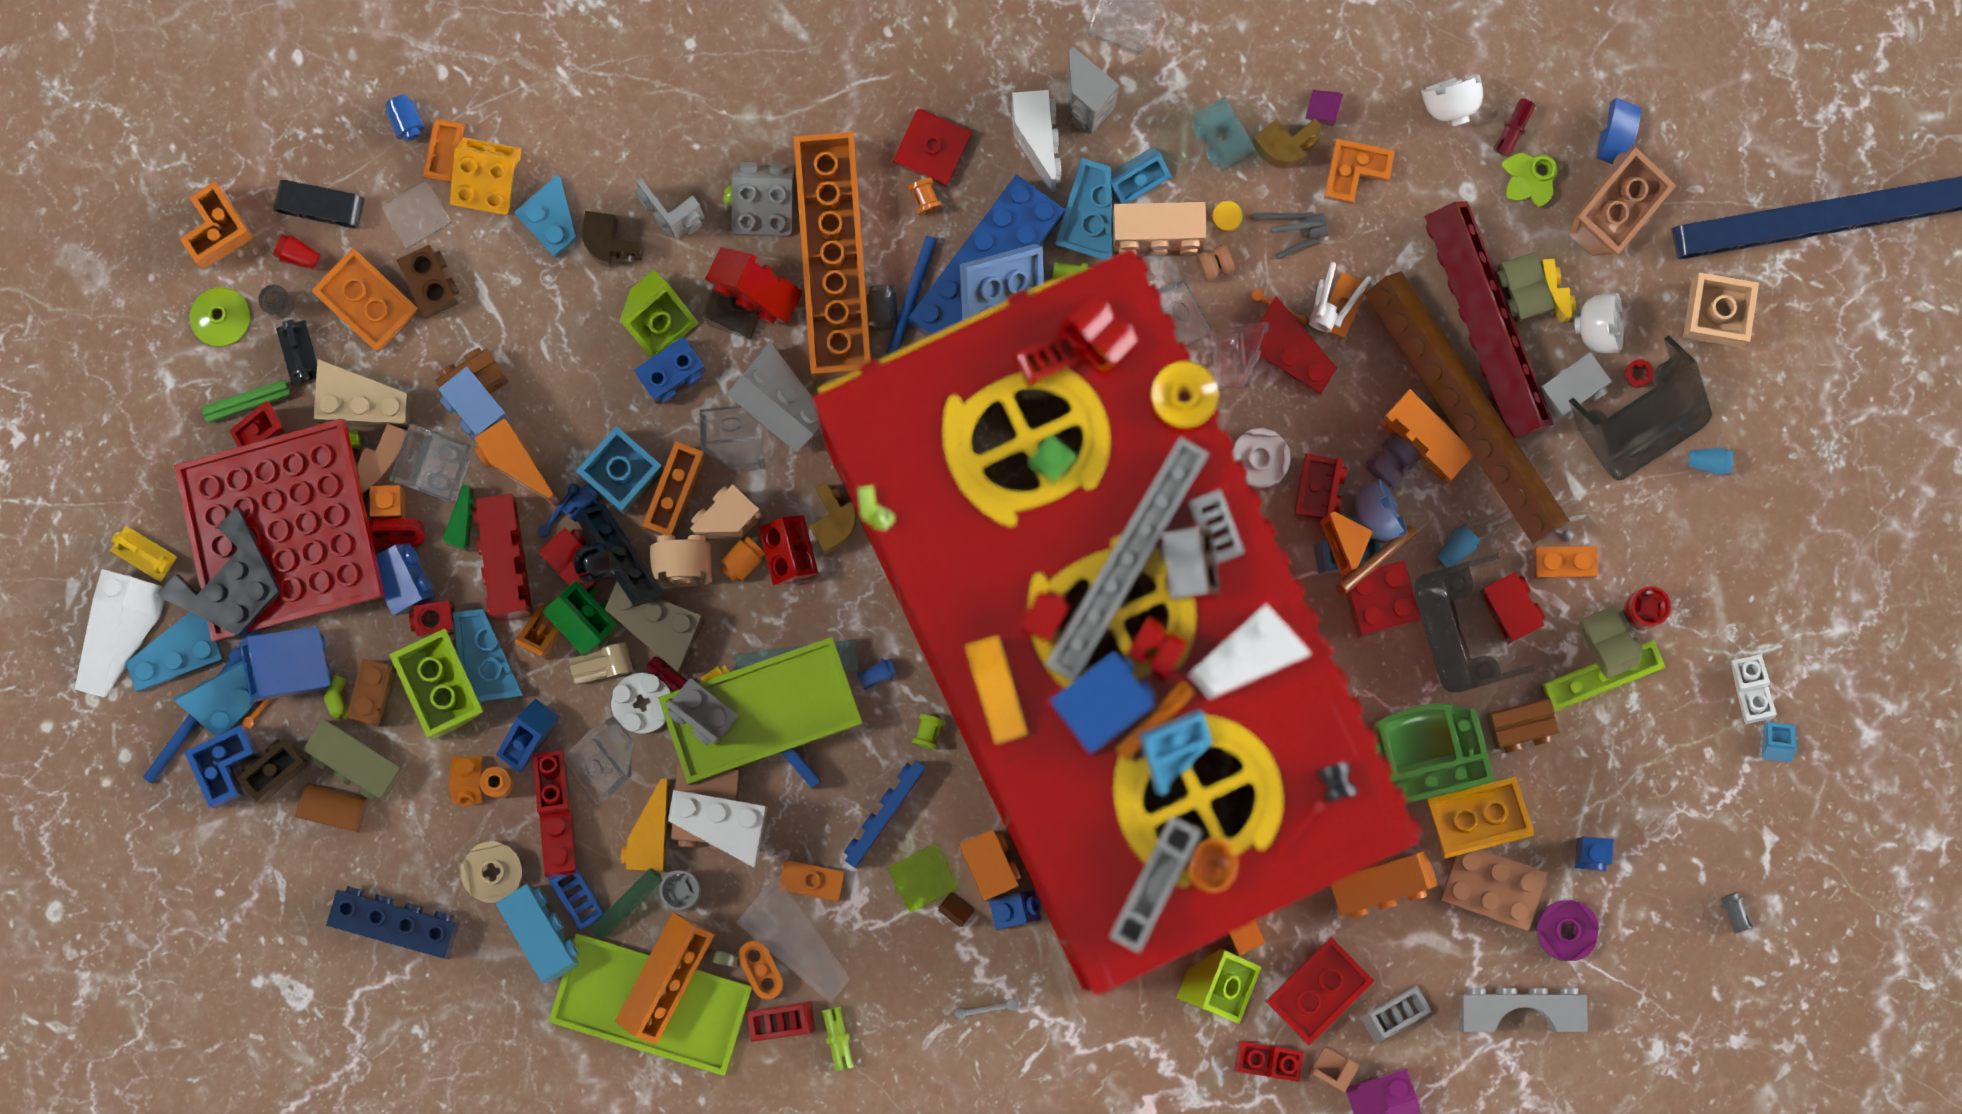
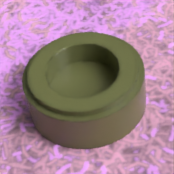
(722, 958)

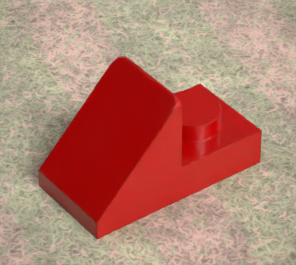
(257, 426)

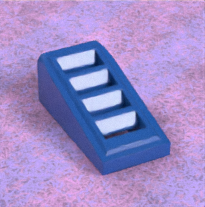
(585, 890)

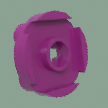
(1585, 931)

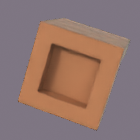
(1334, 1069)

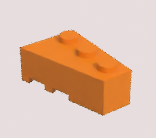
(1430, 434)

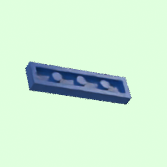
(876, 823)

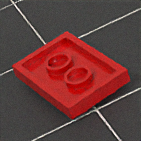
(1319, 991)

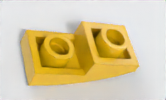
(1564, 303)

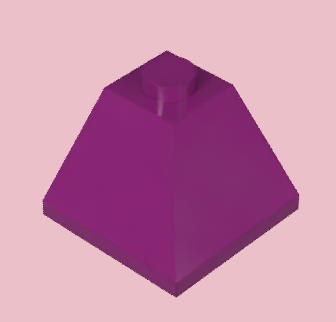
(1384, 1094)

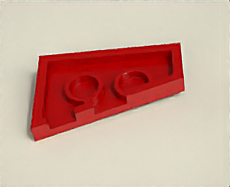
(1293, 349)

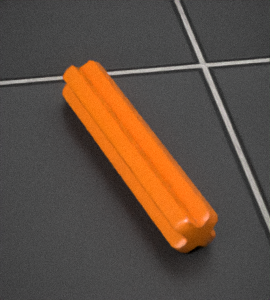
(1157, 717)

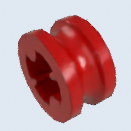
(1637, 364)

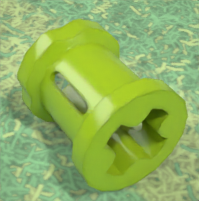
(928, 731)

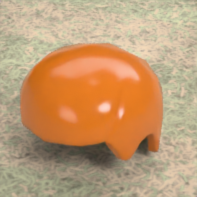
(1212, 865)

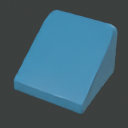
(1779, 742)

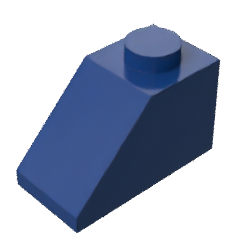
(527, 735)

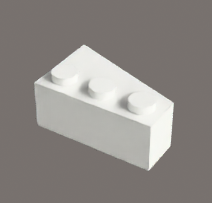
(1249, 653)
(721, 822)

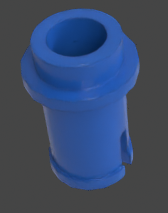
(582, 500)
(877, 673)

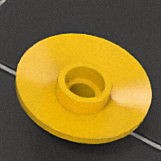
(1188, 378)

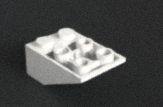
(1032, 127)

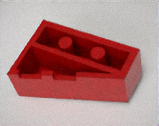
(753, 285)

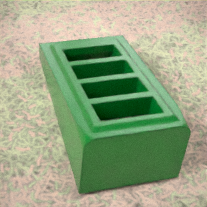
(459, 525)

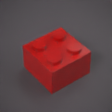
(1383, 600)

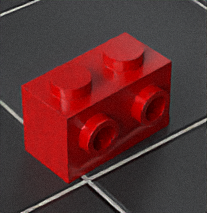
(1512, 607)

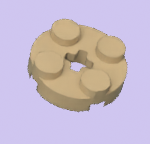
(477, 862)

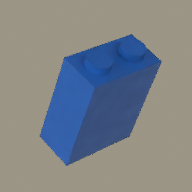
(285, 664)
(1103, 702)

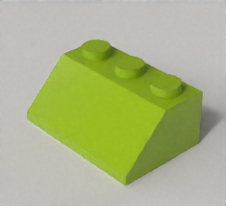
(436, 684)

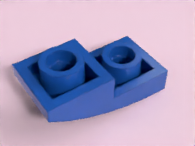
(1620, 130)

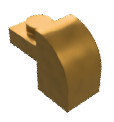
(1281, 148)
(838, 525)

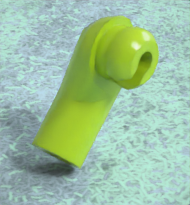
(872, 512)

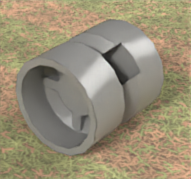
(680, 890)

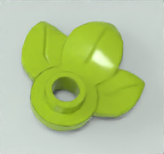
(1527, 181)

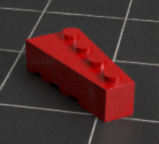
(503, 558)

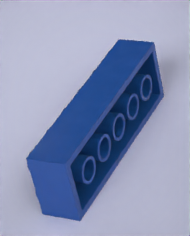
(1014, 221)

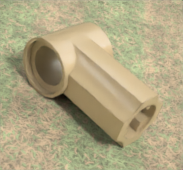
(609, 662)

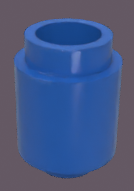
(404, 118)

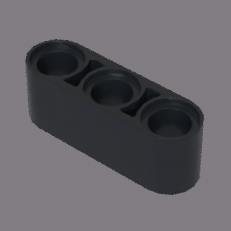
(318, 204)

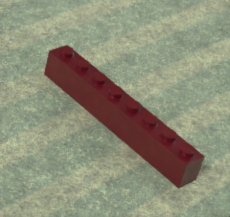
(1488, 319)

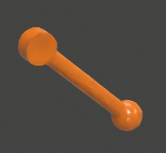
(1258, 295)
(250, 721)

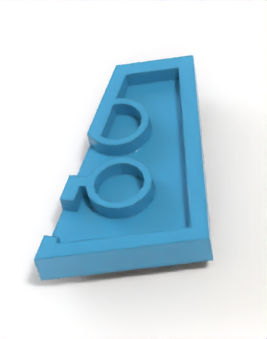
(175, 653)

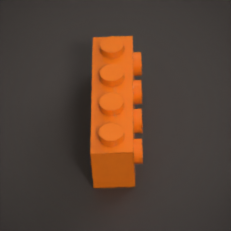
(664, 978)

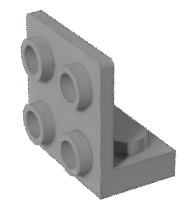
(702, 712)

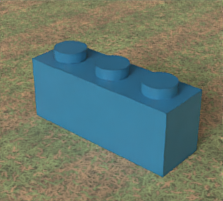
(538, 933)

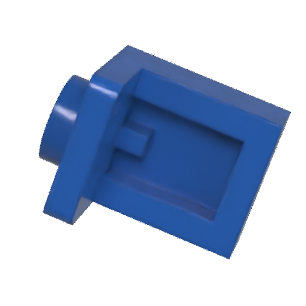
(1015, 909)

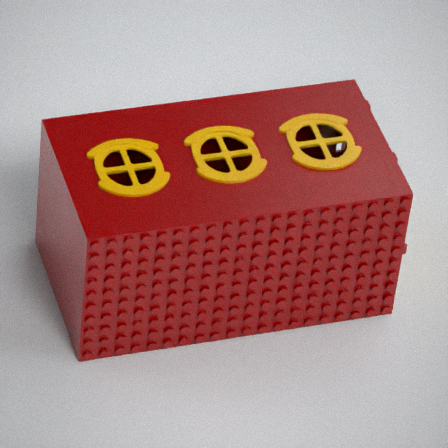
(978, 555)

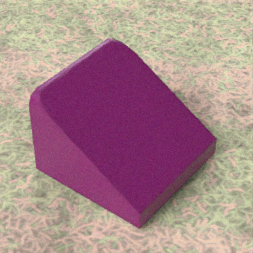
(1324, 106)

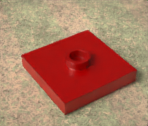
(932, 147)

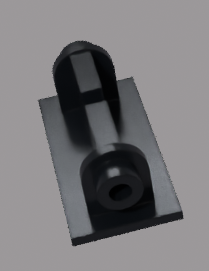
(297, 351)

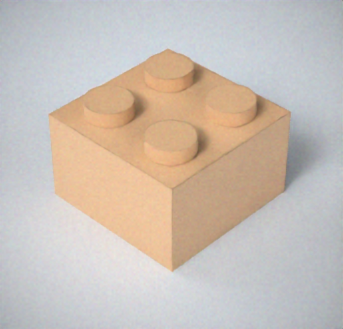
(1721, 310)

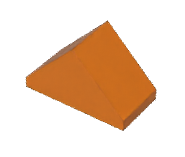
(1345, 540)
(538, 635)

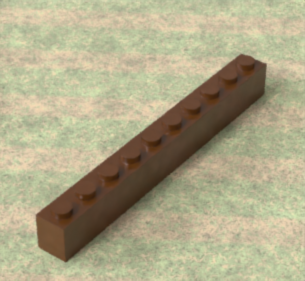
(1467, 407)

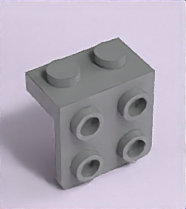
(762, 199)
(682, 219)

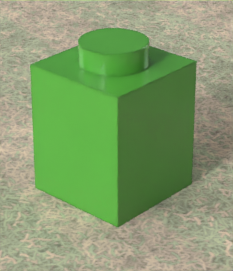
(1052, 460)

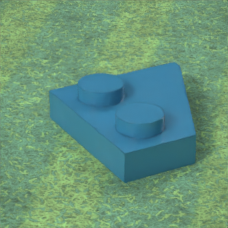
(549, 217)
(1174, 747)

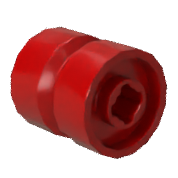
(1647, 608)
(1157, 647)

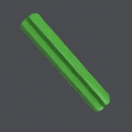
(245, 401)

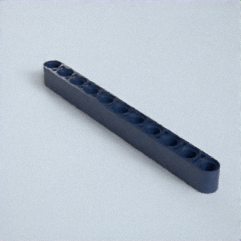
(1818, 218)

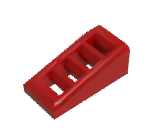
(1026, 370)
(806, 1016)

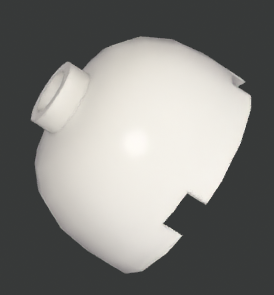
(1454, 99)
(1601, 323)

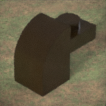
(600, 240)

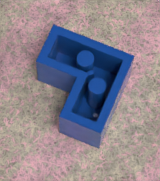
(214, 762)

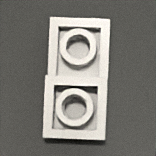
(1752, 689)

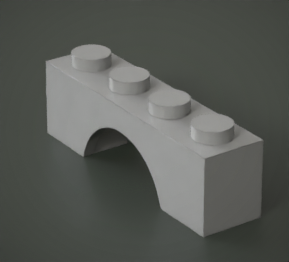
(1155, 884)
(1484, 1011)

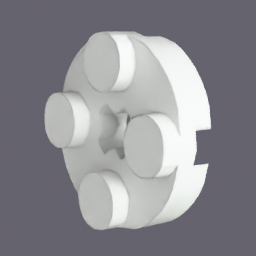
(626, 695)

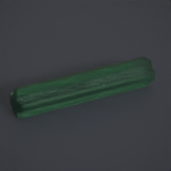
(627, 903)

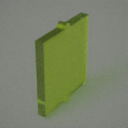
(921, 878)

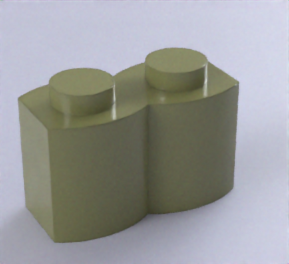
(1525, 287)
(1610, 642)

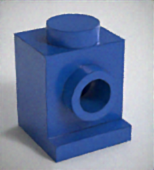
(1593, 853)

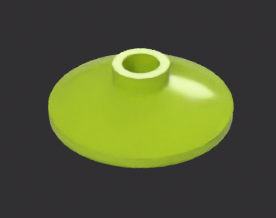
(230, 326)

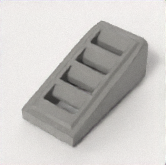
(1223, 511)
(1373, 1025)

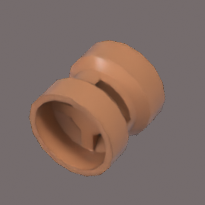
(1211, 263)

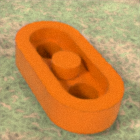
(759, 970)

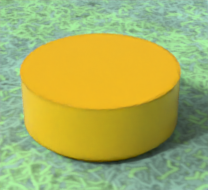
(1227, 216)

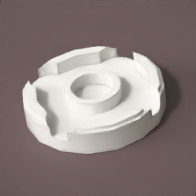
(1264, 457)

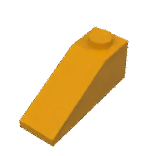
(996, 689)
(648, 838)

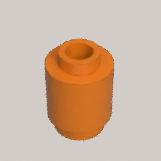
(741, 559)
(506, 782)

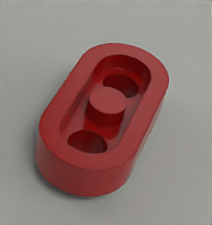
(393, 531)

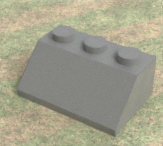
(1090, 92)

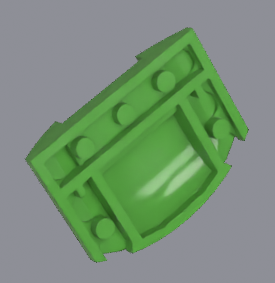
(1434, 750)

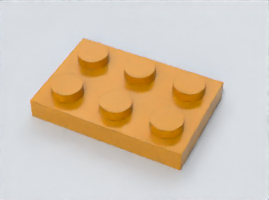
(1480, 817)

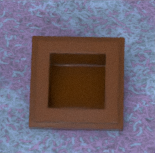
(956, 909)

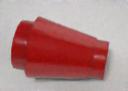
(295, 252)

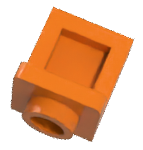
(465, 779)

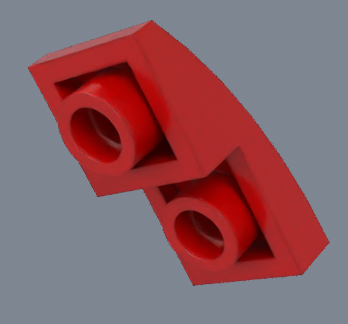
(1269, 1061)

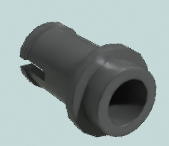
(1736, 912)

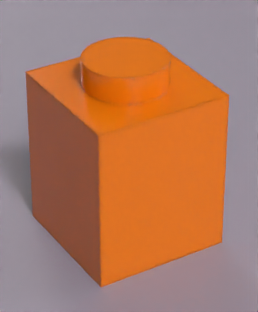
(387, 501)

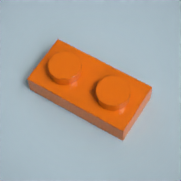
(1566, 562)

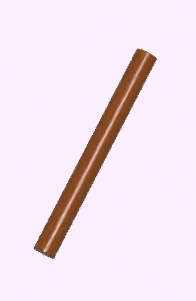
(1375, 561)

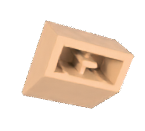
(728, 517)

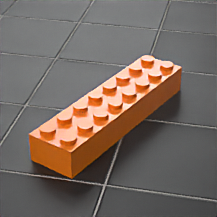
(832, 254)

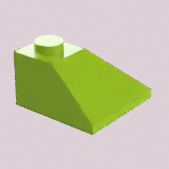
(656, 314)
(1220, 984)

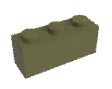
(352, 761)

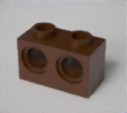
(423, 284)

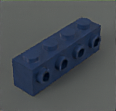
(393, 924)

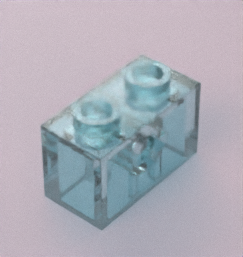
(1222, 117)

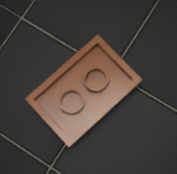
(1494, 888)

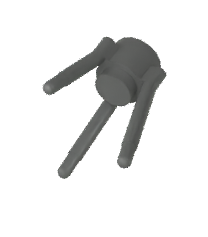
(1310, 226)

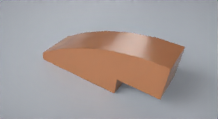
(377, 465)

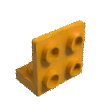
(483, 175)

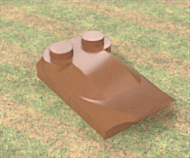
(1620, 204)

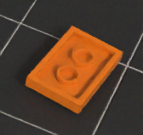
(365, 300)

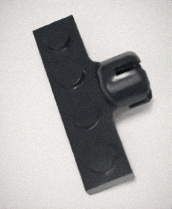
(613, 557)

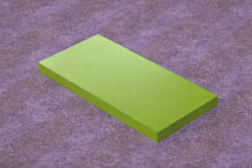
(778, 708)
(698, 1032)

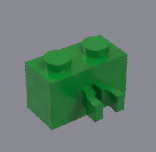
(580, 617)

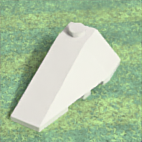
(117, 624)

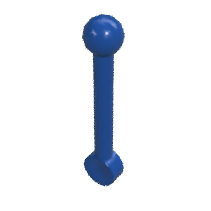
(544, 530)

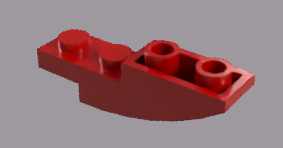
(554, 813)

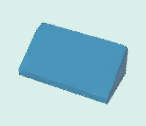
(1139, 176)

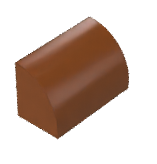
(332, 807)

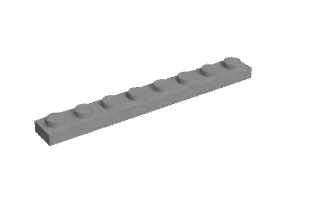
(1127, 559)

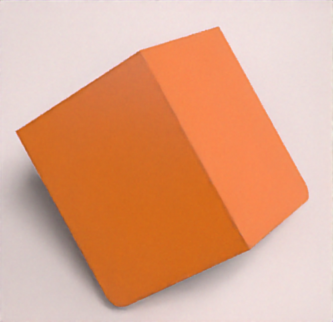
(1246, 938)

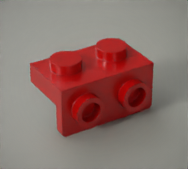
(1320, 486)

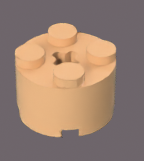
(681, 561)

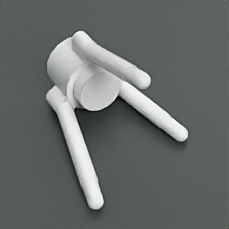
(1324, 313)

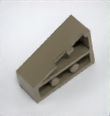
(659, 625)

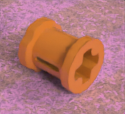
(925, 196)

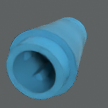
(1712, 460)
(1458, 546)

